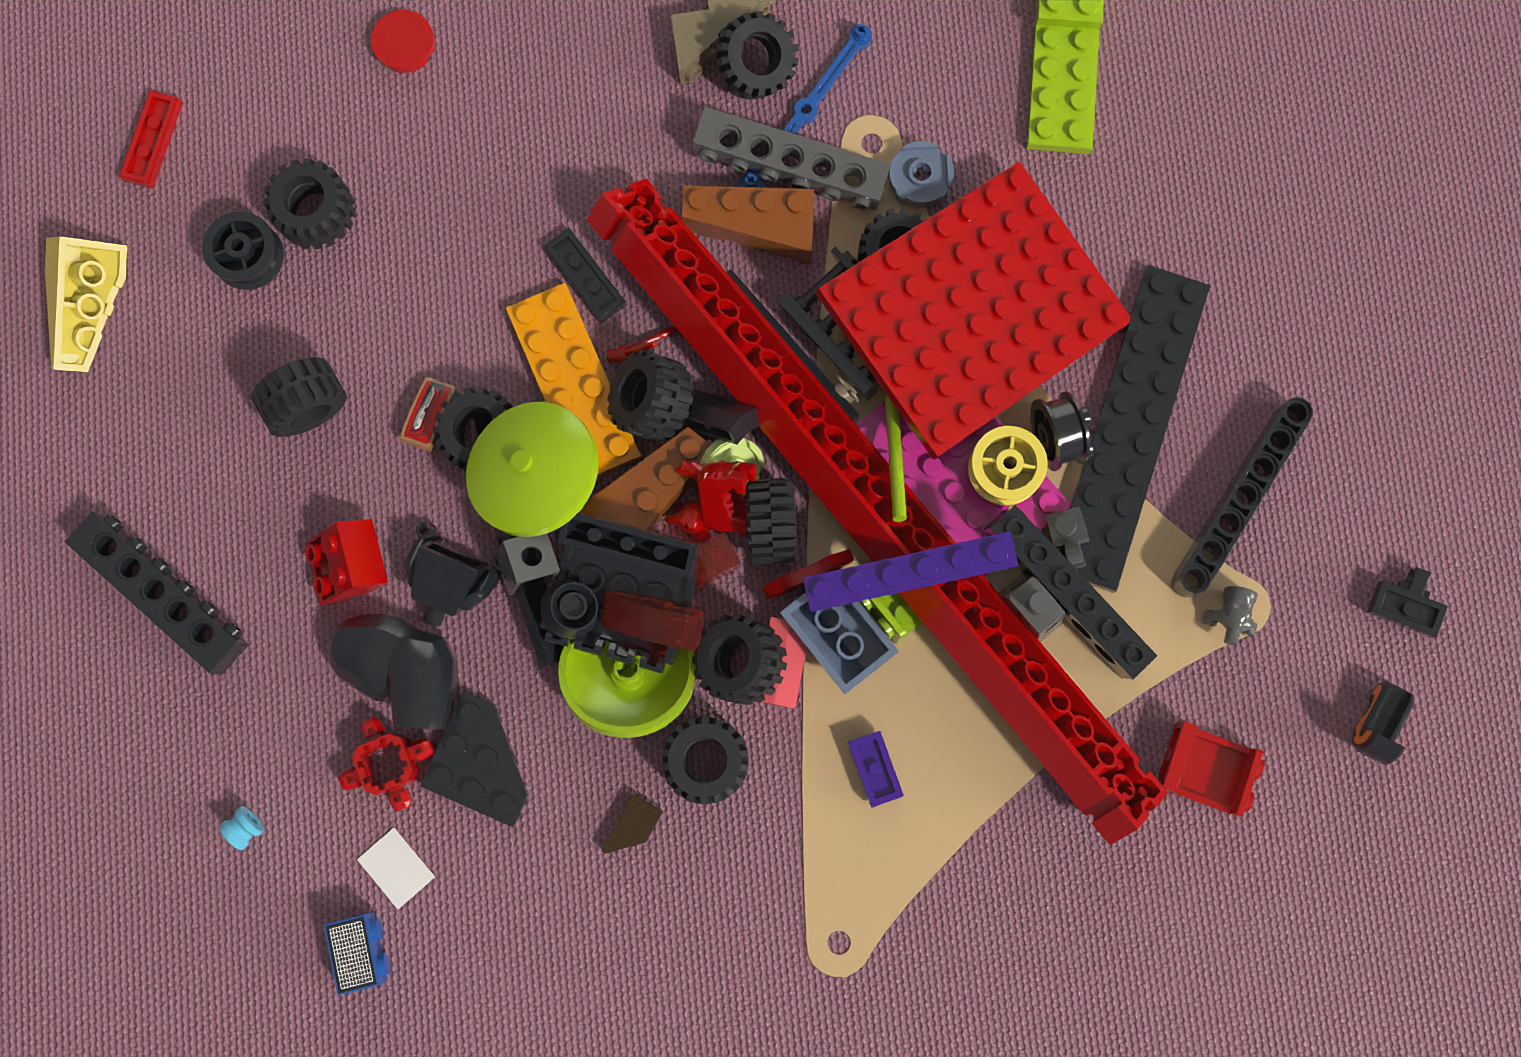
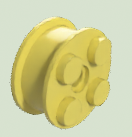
(997, 482)

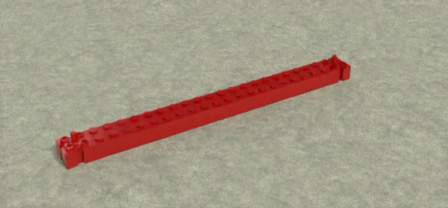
(855, 486)

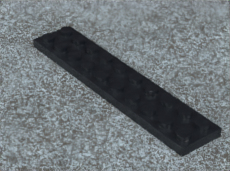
(1135, 419)

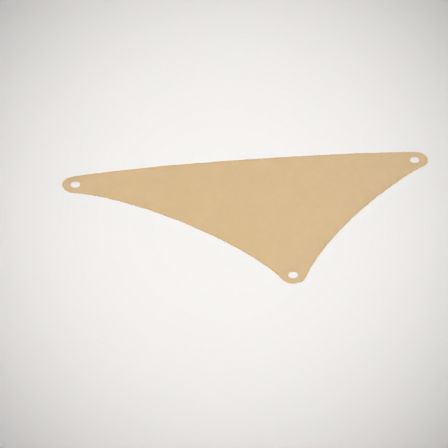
(940, 731)

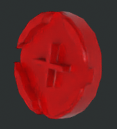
(403, 41)

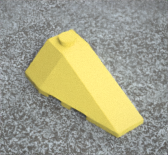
(80, 294)

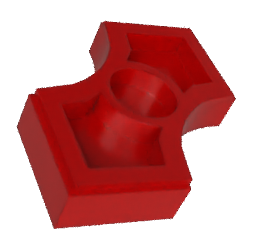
(794, 580)

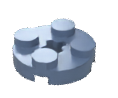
(933, 161)

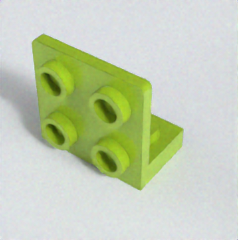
(892, 615)

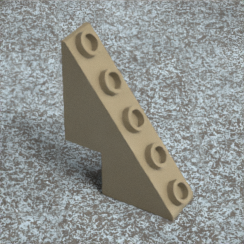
(698, 30)

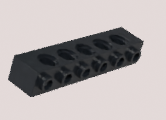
(91, 543)
(1081, 602)

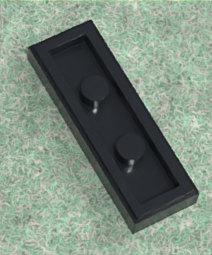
(585, 275)

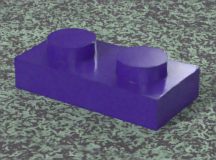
(875, 769)

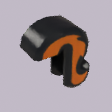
(1382, 723)

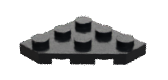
(477, 763)

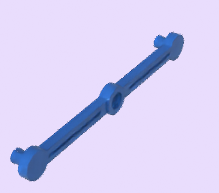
(858, 39)

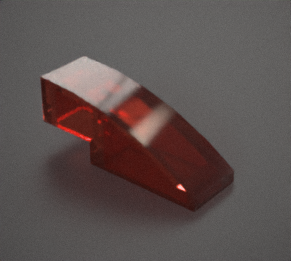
(653, 620)

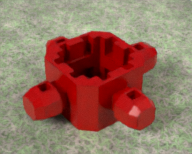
(364, 775)

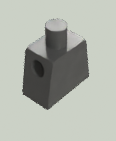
(1034, 605)

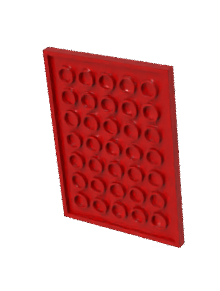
(974, 308)

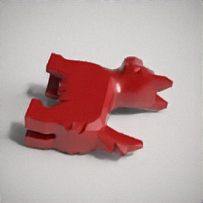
(719, 499)

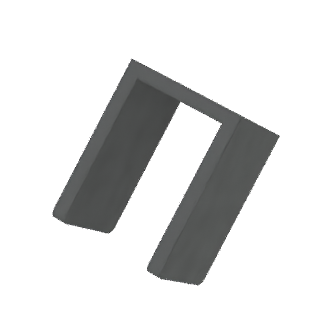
(515, 571)

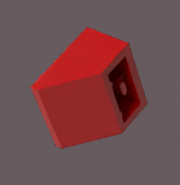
(345, 561)

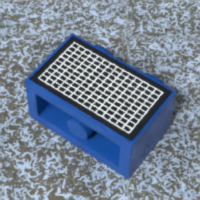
(357, 953)

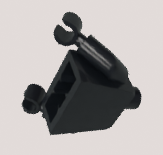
(446, 578)

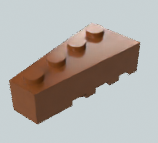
(754, 217)
(651, 487)

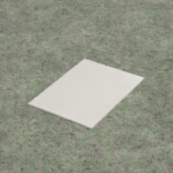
(395, 868)

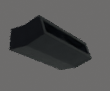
(720, 417)

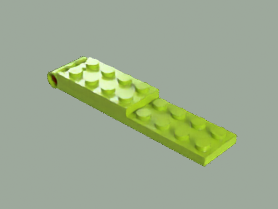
(1064, 75)

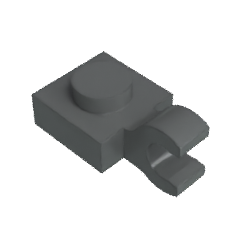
(1068, 532)

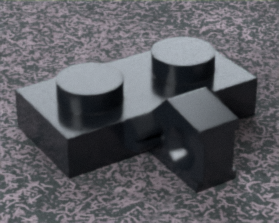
(1409, 604)

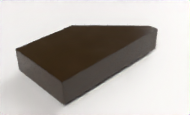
(634, 825)

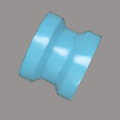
(241, 828)

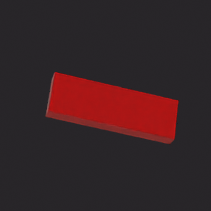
(151, 139)

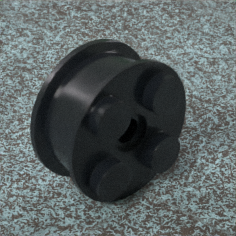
(243, 250)
(1062, 430)

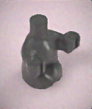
(1235, 613)

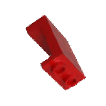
(1210, 769)

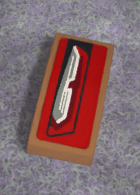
(421, 417)

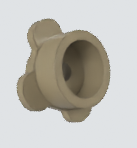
(846, 389)

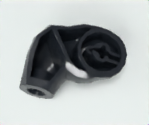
(397, 664)

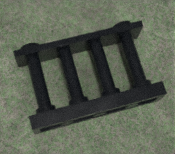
(820, 330)

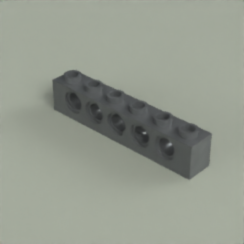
(718, 125)

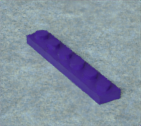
(910, 571)

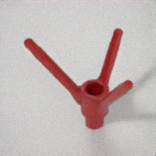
(624, 351)

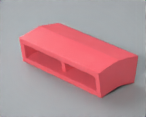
(787, 691)

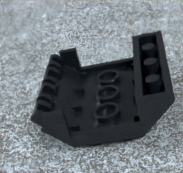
(629, 562)

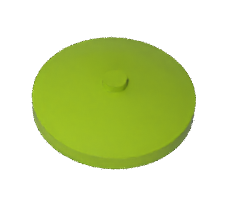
(532, 469)
(623, 697)

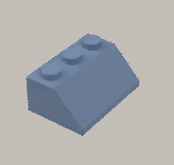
(841, 640)

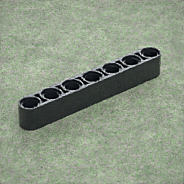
(1253, 486)

